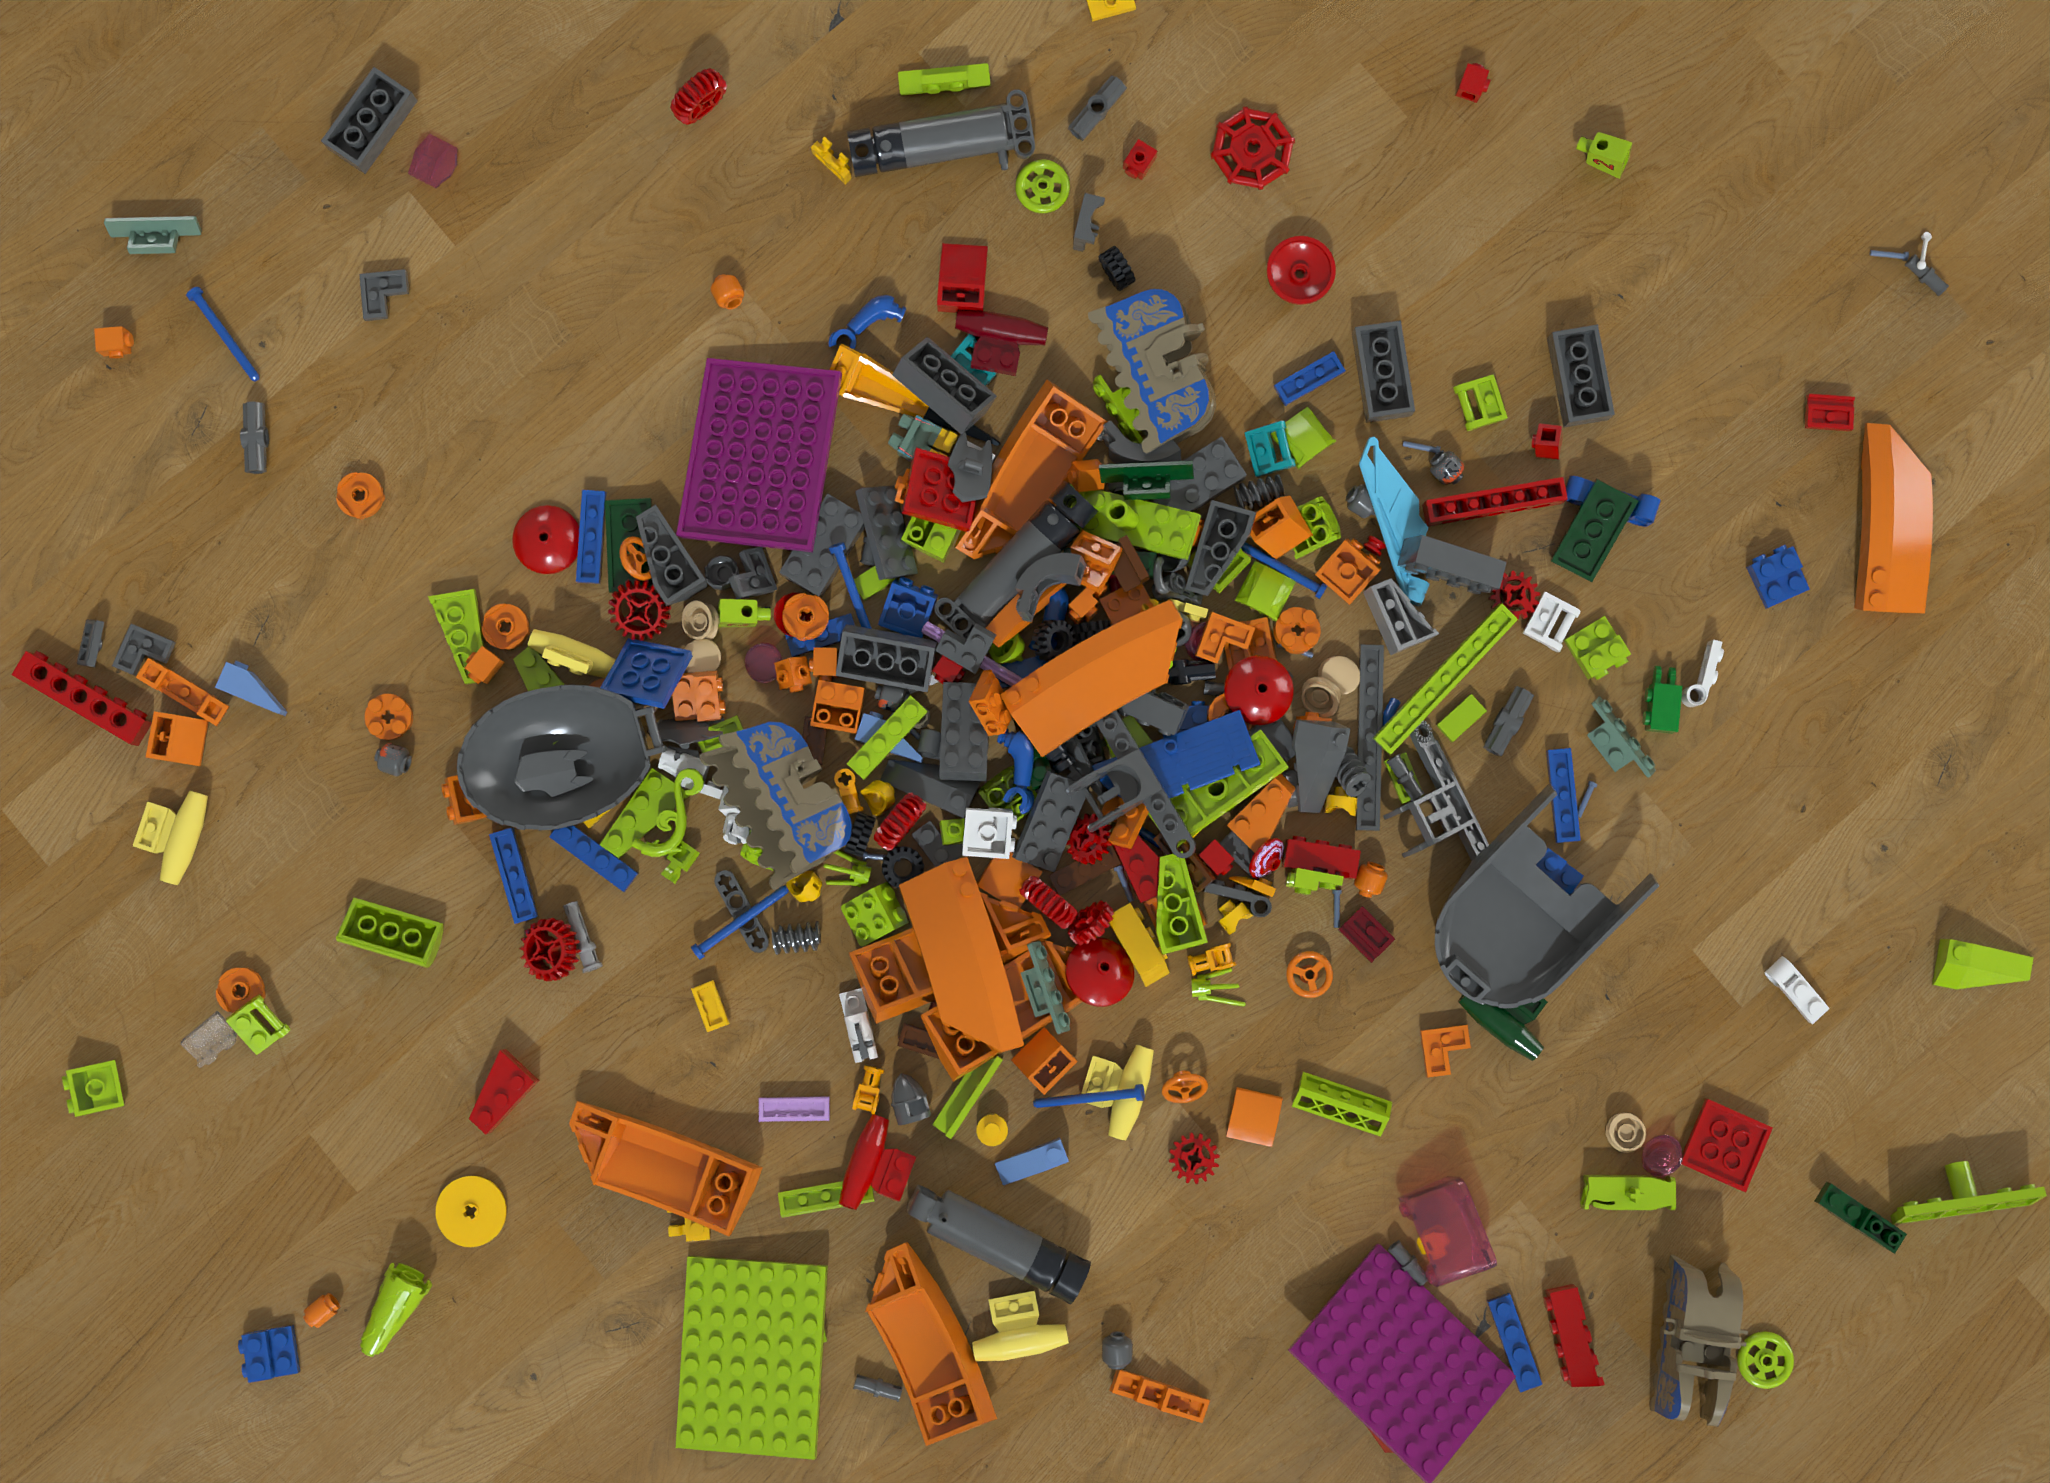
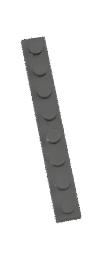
(1369, 723)

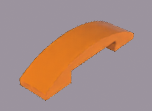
(183, 691)

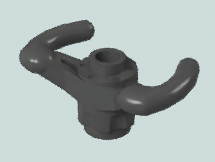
(1172, 586)

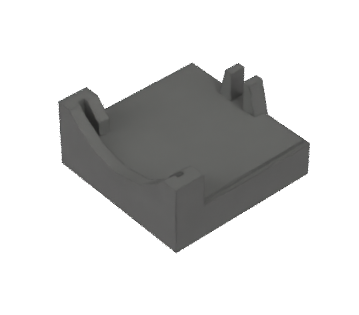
(1083, 231)
(1279, 737)

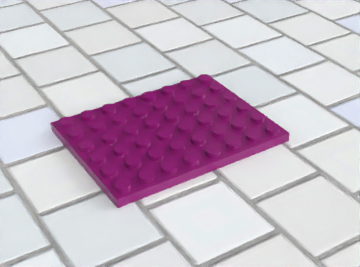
(759, 454)
(1402, 1364)

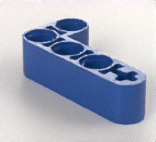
(1642, 515)

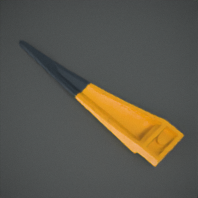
(873, 384)

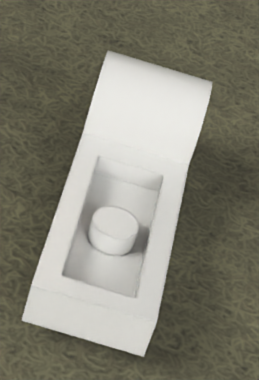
(1706, 676)
(1797, 989)

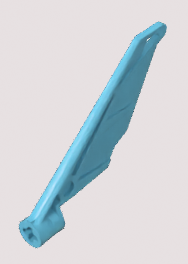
(1396, 514)

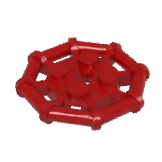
(1248, 160)

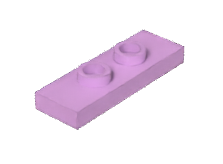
(794, 1109)

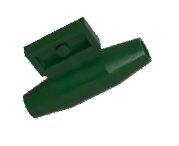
(1508, 1024)

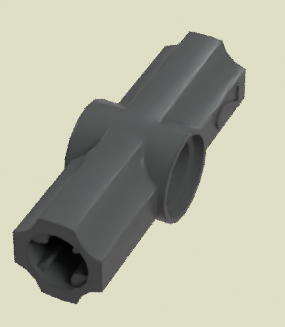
(1106, 97)
(254, 437)
(1508, 721)

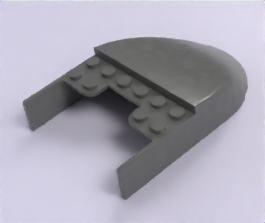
(1512, 929)

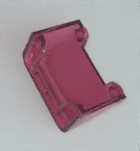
(1449, 1230)

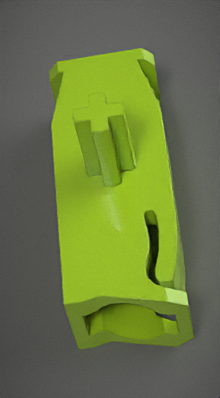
(1628, 1192)

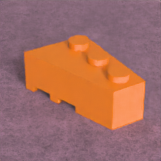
(1261, 816)

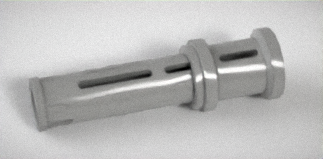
(588, 954)

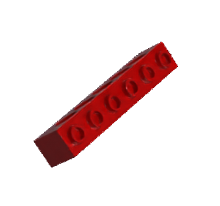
(1494, 501)
(29, 672)

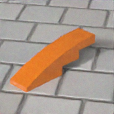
(1009, 622)
(1159, 1395)

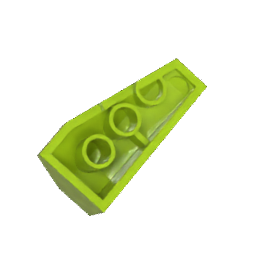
(1178, 914)
(1972, 965)

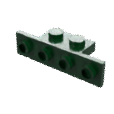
(1146, 479)

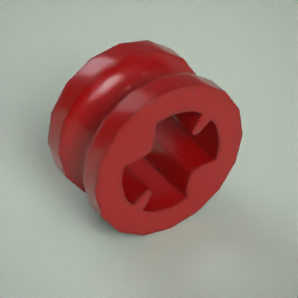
(1374, 545)

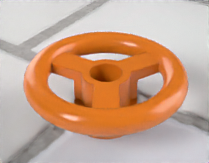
(634, 559)
(1313, 991)
(1184, 1083)

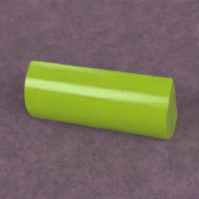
(391, 932)

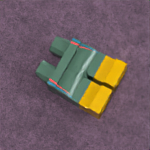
(921, 435)

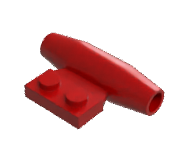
(875, 1167)

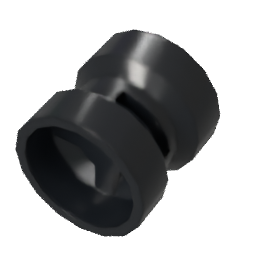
(1065, 761)

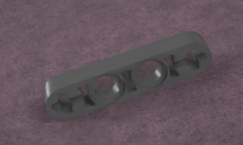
(736, 912)

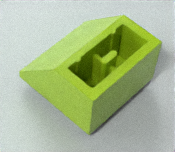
(930, 538)

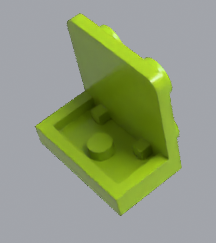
(874, 914)

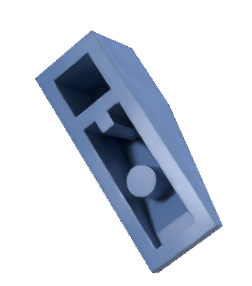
(246, 685)
(870, 725)
(1032, 1161)

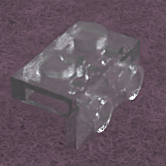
(209, 1039)

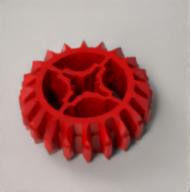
(698, 96)
(645, 616)
(899, 821)
(1048, 902)
(542, 946)

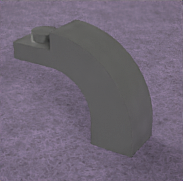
(1124, 451)
(1043, 574)

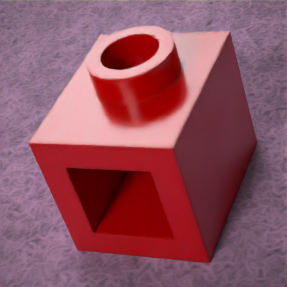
(1473, 82)
(1139, 160)
(1547, 441)
(948, 671)
(1216, 858)

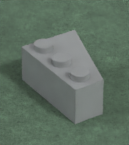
(1396, 617)

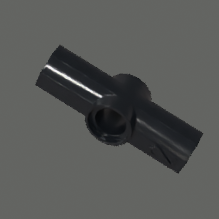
(1186, 671)

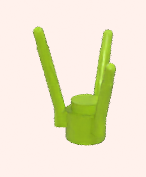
(859, 874)
(1201, 987)

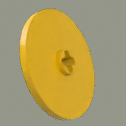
(488, 1218)

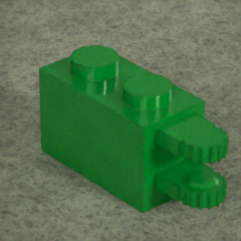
(1663, 703)

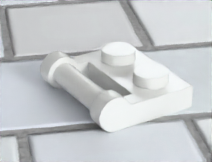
(1544, 618)

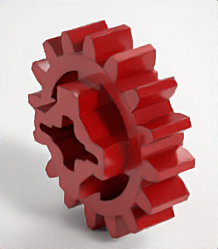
(1521, 601)
(1087, 845)
(1091, 922)
(1183, 1155)

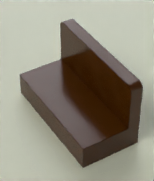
(1129, 567)

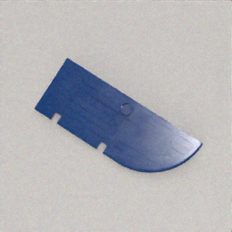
(1198, 755)

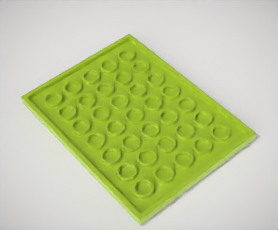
(751, 1357)

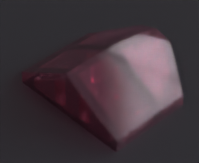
(433, 161)

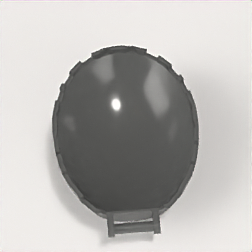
(578, 720)

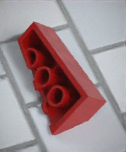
(1572, 1337)

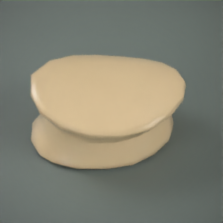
(700, 620)
(705, 656)
(1341, 672)
(1321, 696)
(1625, 1132)

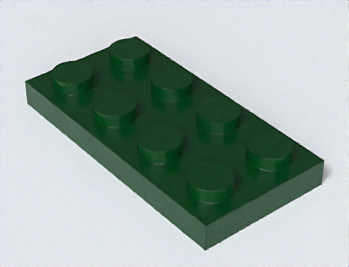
(621, 524)
(1594, 530)

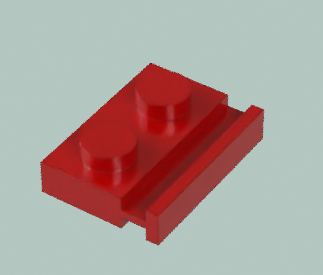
(1829, 412)

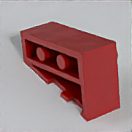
(1141, 868)
(502, 1091)

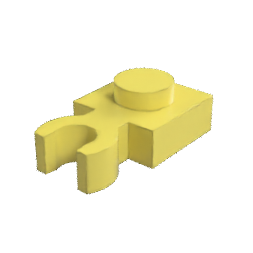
(1192, 611)

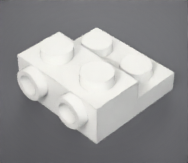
(989, 832)

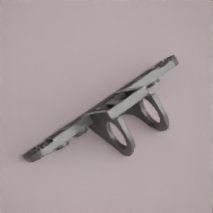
(1135, 784)
(1447, 800)

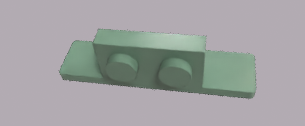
(152, 234)
(1616, 743)
(1042, 989)

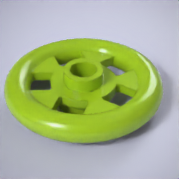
(1034, 203)
(1782, 1348)

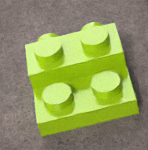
(1597, 648)
(1306, 881)
(93, 1088)

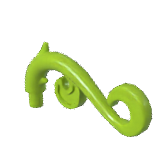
(671, 845)

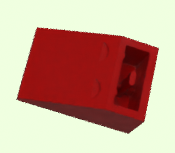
(962, 278)

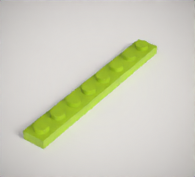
(1445, 678)

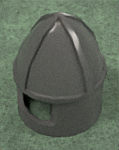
(909, 1100)

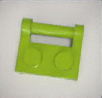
(1487, 400)
(252, 1030)

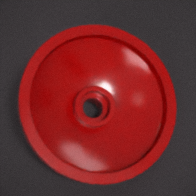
(1302, 255)
(557, 551)
(1243, 694)
(1092, 983)

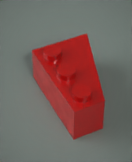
(1321, 857)

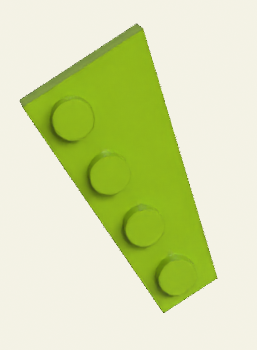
(461, 625)
(535, 671)
(641, 812)

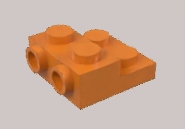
(1349, 570)
(1085, 605)
(699, 697)
(989, 704)
(460, 808)

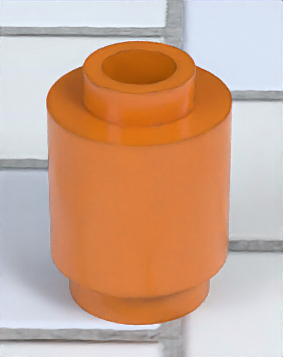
(321, 1310)

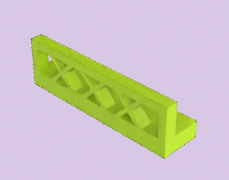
(965, 1097)
(1344, 1100)

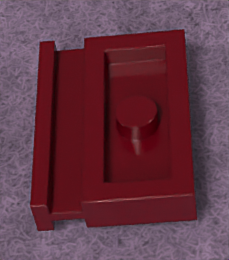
(1366, 934)

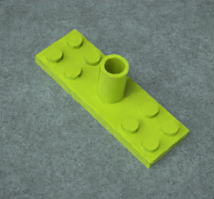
(1145, 523)
(1211, 801)
(1966, 1198)

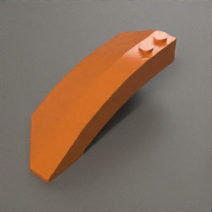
(1031, 467)
(1894, 525)
(1095, 677)
(962, 954)
(895, 972)
(963, 1054)
(664, 1167)
(928, 1348)

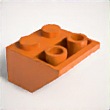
(1279, 527)
(838, 706)
(177, 739)
(1044, 1060)

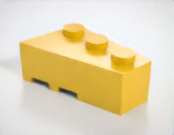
(1139, 944)

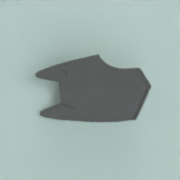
(971, 470)
(686, 731)
(550, 772)

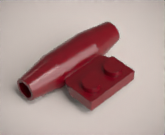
(999, 339)

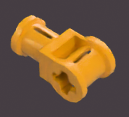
(848, 792)
(1213, 959)
(867, 1091)

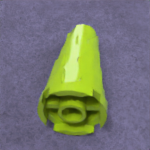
(396, 1301)

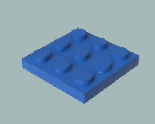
(647, 672)

